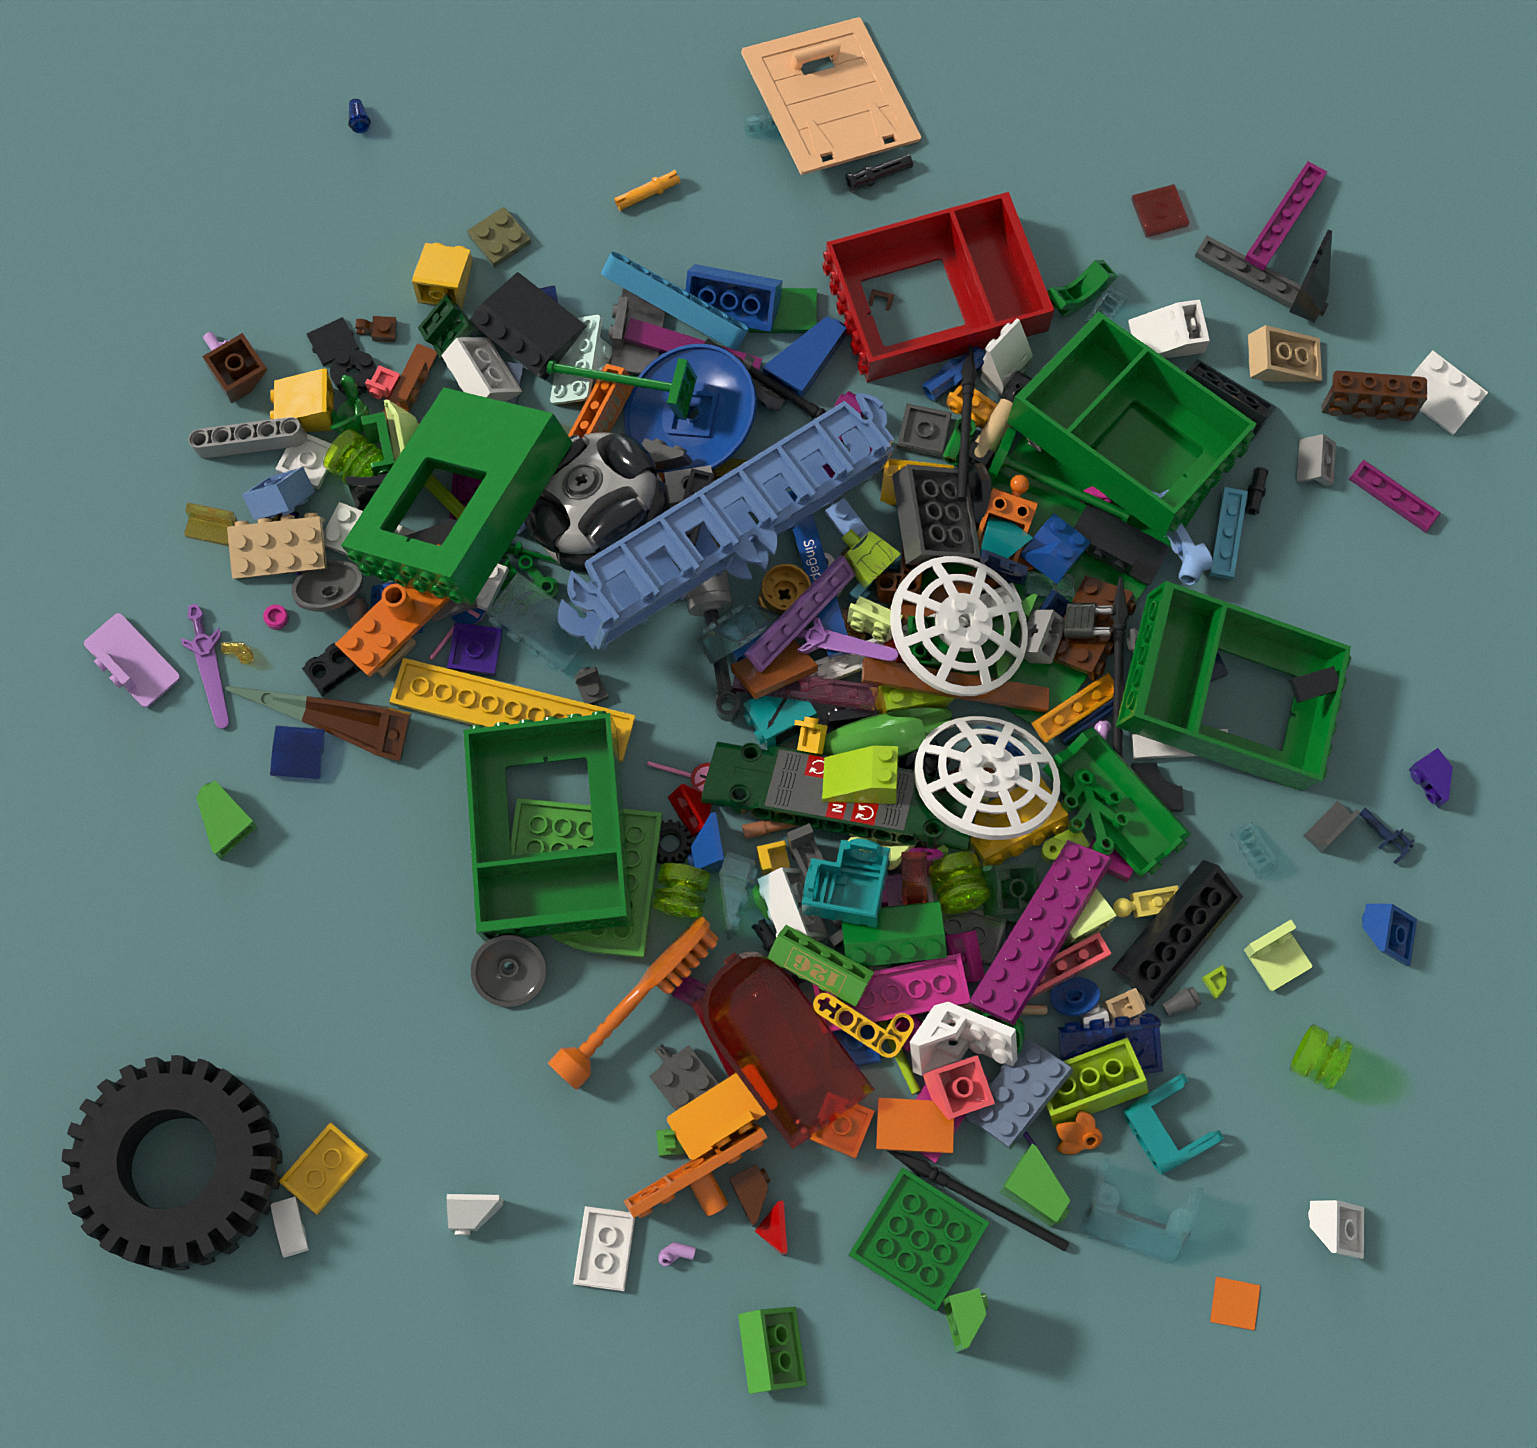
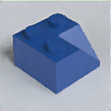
(1055, 548)

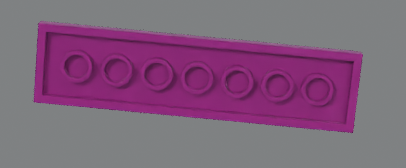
(1040, 932)

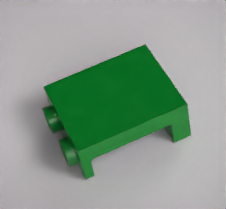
(376, 431)

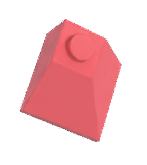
(959, 1087)

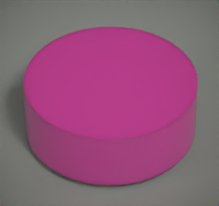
(276, 617)

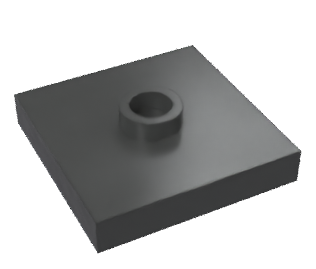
(924, 430)

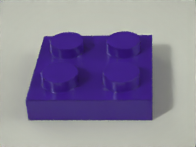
(475, 649)

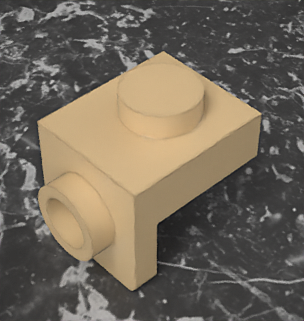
(1127, 1004)

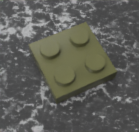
(499, 236)

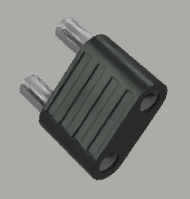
(1082, 620)

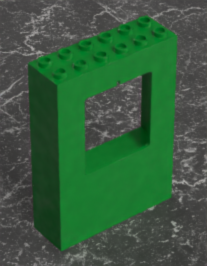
(1094, 384)
(475, 437)
(1175, 668)
(554, 888)

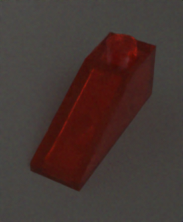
(914, 877)

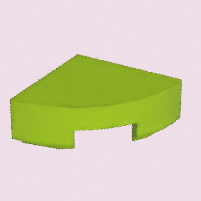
(1216, 981)

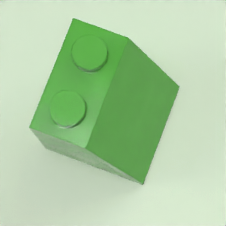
(1037, 1188)

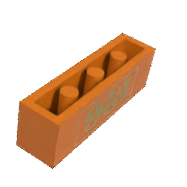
(602, 405)

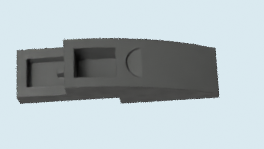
(665, 456)

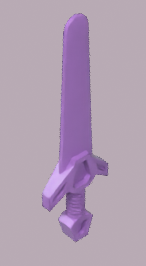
(819, 637)
(205, 654)

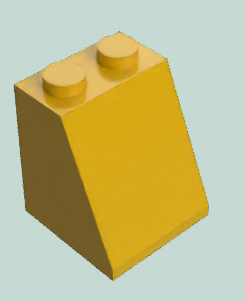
(442, 272)
(306, 398)

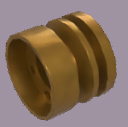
(781, 582)

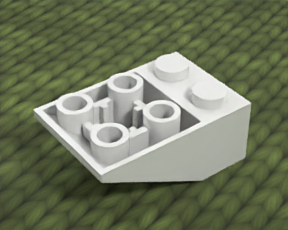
(1173, 329)
(1005, 357)

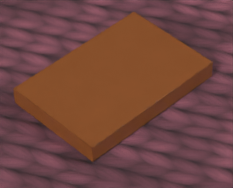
(782, 671)

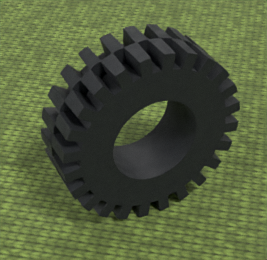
(124, 1116)

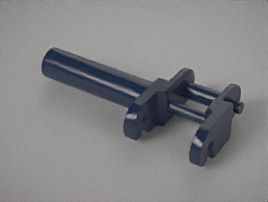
(1386, 834)

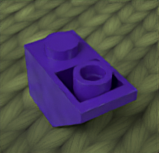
(1434, 776)

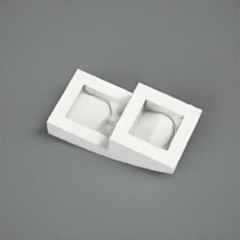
(289, 1227)

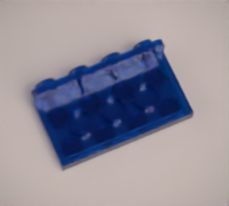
(1141, 1032)

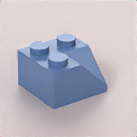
(279, 494)

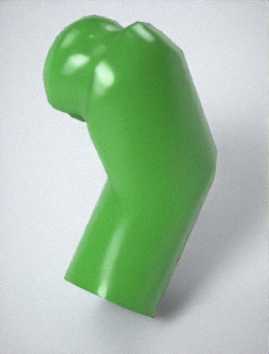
(760, 902)

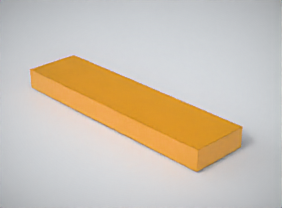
(1074, 708)

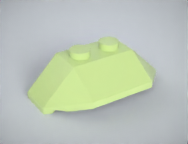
(401, 426)

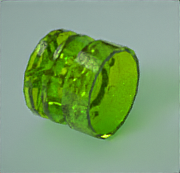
(351, 456)
(959, 882)
(681, 890)
(1324, 1058)

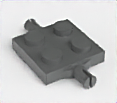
(682, 1076)

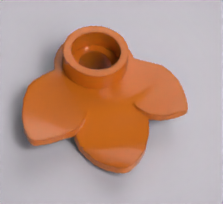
(1075, 1134)

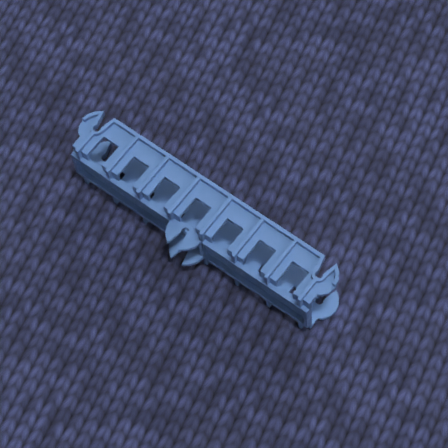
(638, 571)

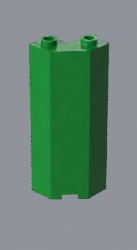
(1152, 827)

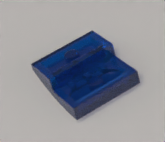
(297, 752)

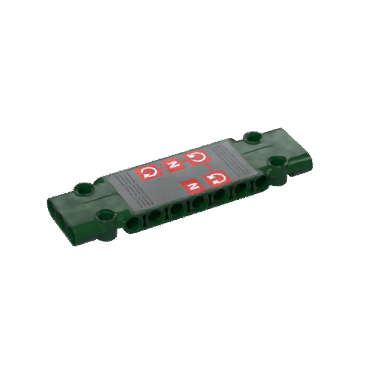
(788, 789)

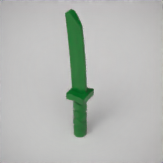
(518, 550)

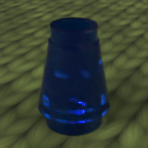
(358, 117)

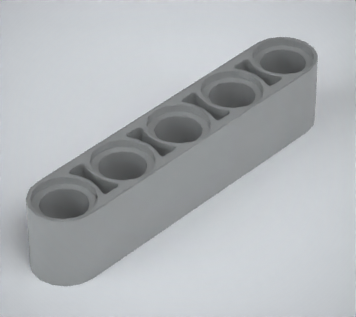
(237, 434)

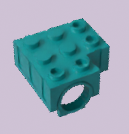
(850, 886)

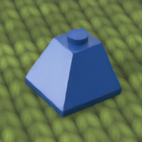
(707, 847)
(1390, 930)

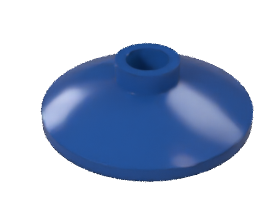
(1075, 996)

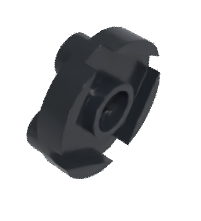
(349, 360)

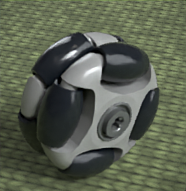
(596, 498)

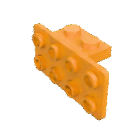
(715, 1117)

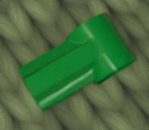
(952, 451)

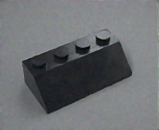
(1233, 393)

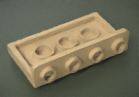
(277, 546)

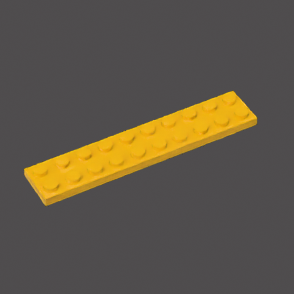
(488, 701)

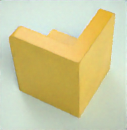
(772, 857)

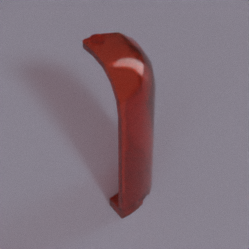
(780, 1047)

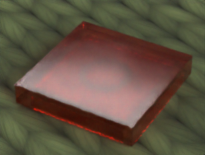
(1160, 210)

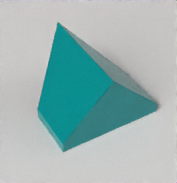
(1003, 537)

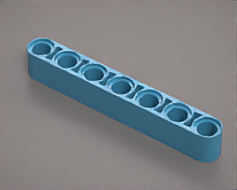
(674, 300)

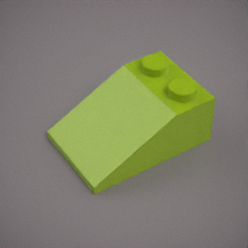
(862, 776)

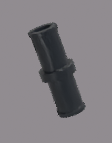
(1256, 491)

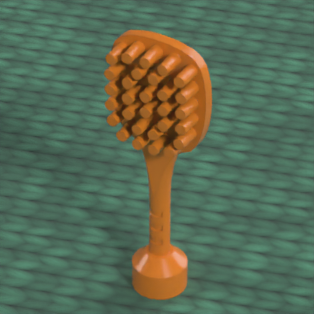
(675, 960)

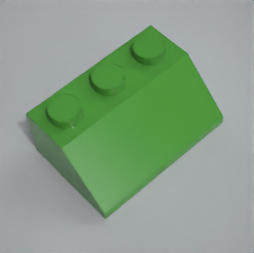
(965, 1315)
(772, 1349)

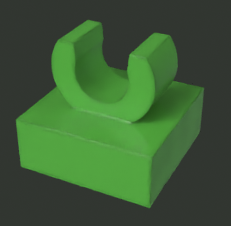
(668, 1143)

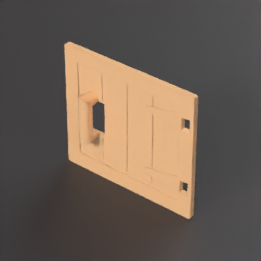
(833, 110)

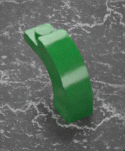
(1083, 289)

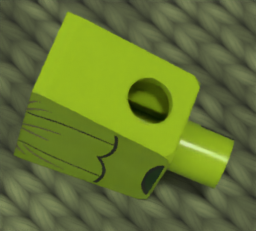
(868, 556)

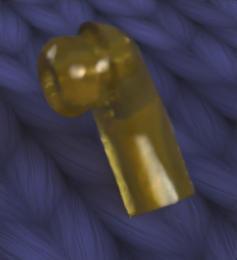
(240, 650)

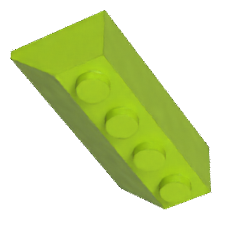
(1098, 1082)

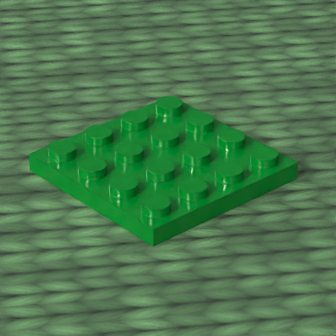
(918, 1239)

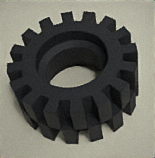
(684, 837)

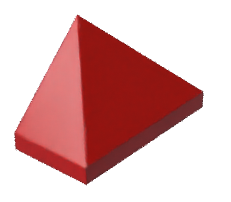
(690, 808)
(773, 1228)

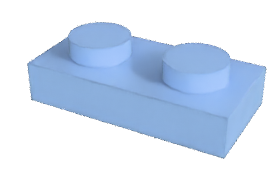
(845, 518)

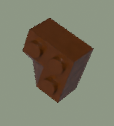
(235, 367)

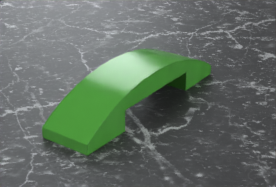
(1002, 664)

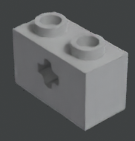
(1044, 635)

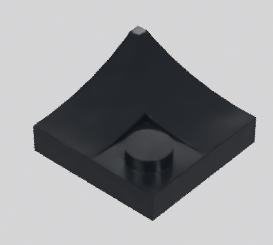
(363, 489)

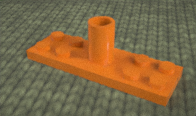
(388, 626)
(698, 1176)

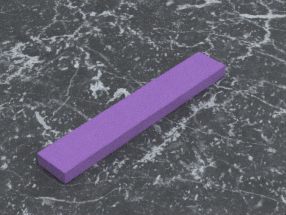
(800, 614)

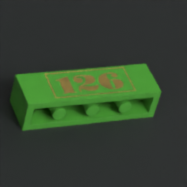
(820, 965)

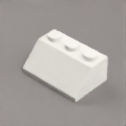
(480, 369)
(1449, 393)
(783, 896)

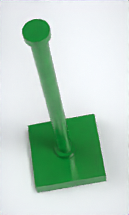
(679, 390)
(1003, 460)

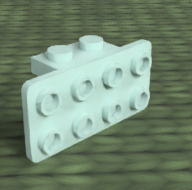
(587, 352)

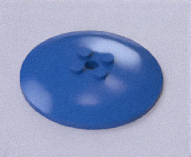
(721, 394)

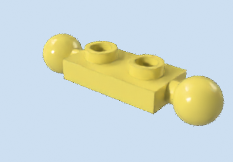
(1144, 902)

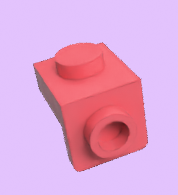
(382, 383)

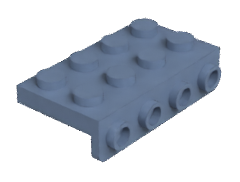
(1021, 1093)

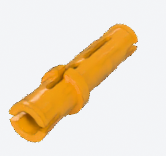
(647, 190)

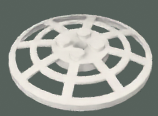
(950, 630)
(983, 782)

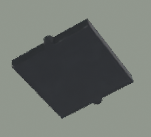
(332, 339)

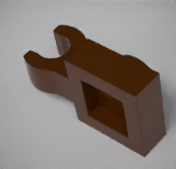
(382, 328)

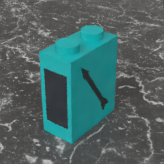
(775, 718)

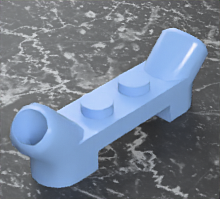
(1194, 558)

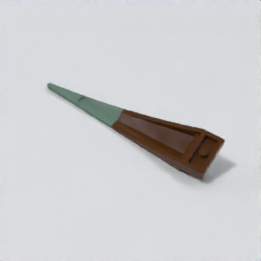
(368, 726)

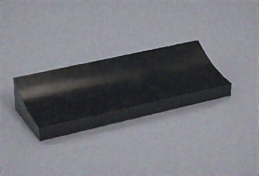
(1178, 931)

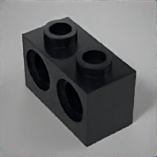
(335, 673)

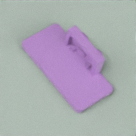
(131, 660)

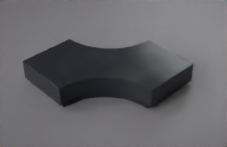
(1168, 793)

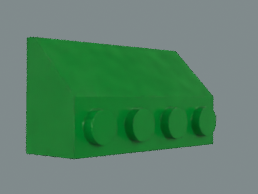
(901, 936)

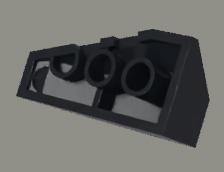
(1315, 287)

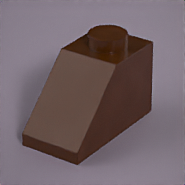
(751, 1191)

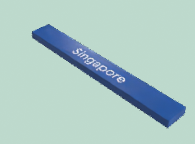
(814, 565)

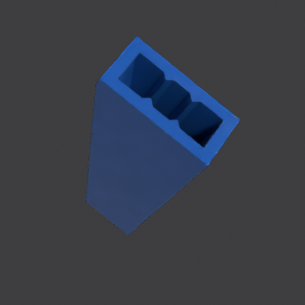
(806, 357)

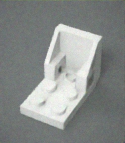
(968, 1029)

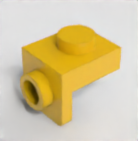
(811, 735)

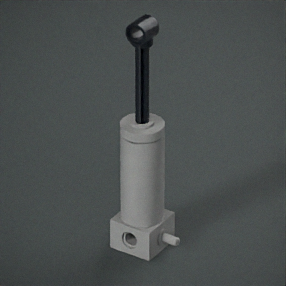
(708, 601)

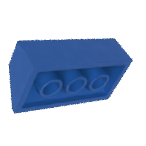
(740, 295)

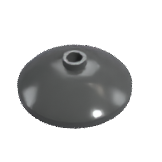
(328, 587)
(508, 985)

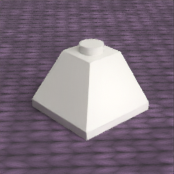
(470, 1211)
(1339, 1226)

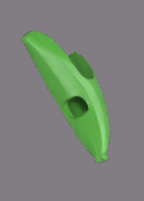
(897, 728)

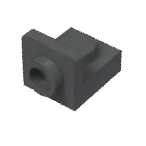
(590, 686)

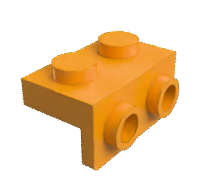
(981, 406)

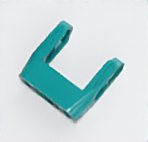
(1154, 1137)

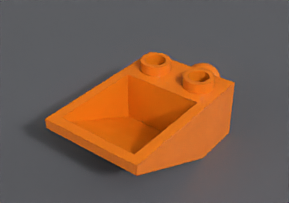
(1012, 502)

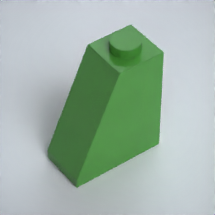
(223, 819)

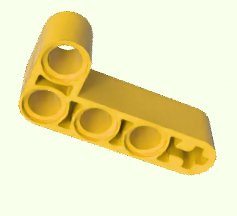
(860, 1020)

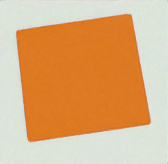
(1235, 1303)

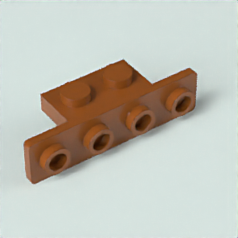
(413, 377)

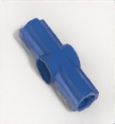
(950, 375)

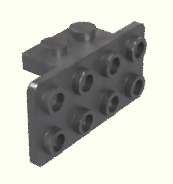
(628, 355)

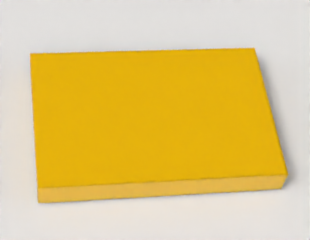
(323, 1168)

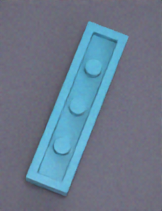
(1228, 533)

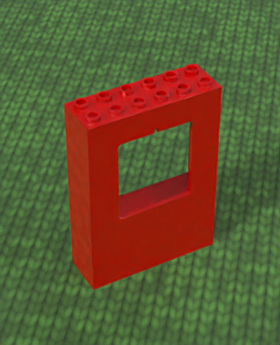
(984, 262)

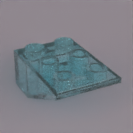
(735, 879)

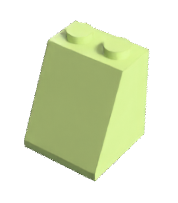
(1093, 919)

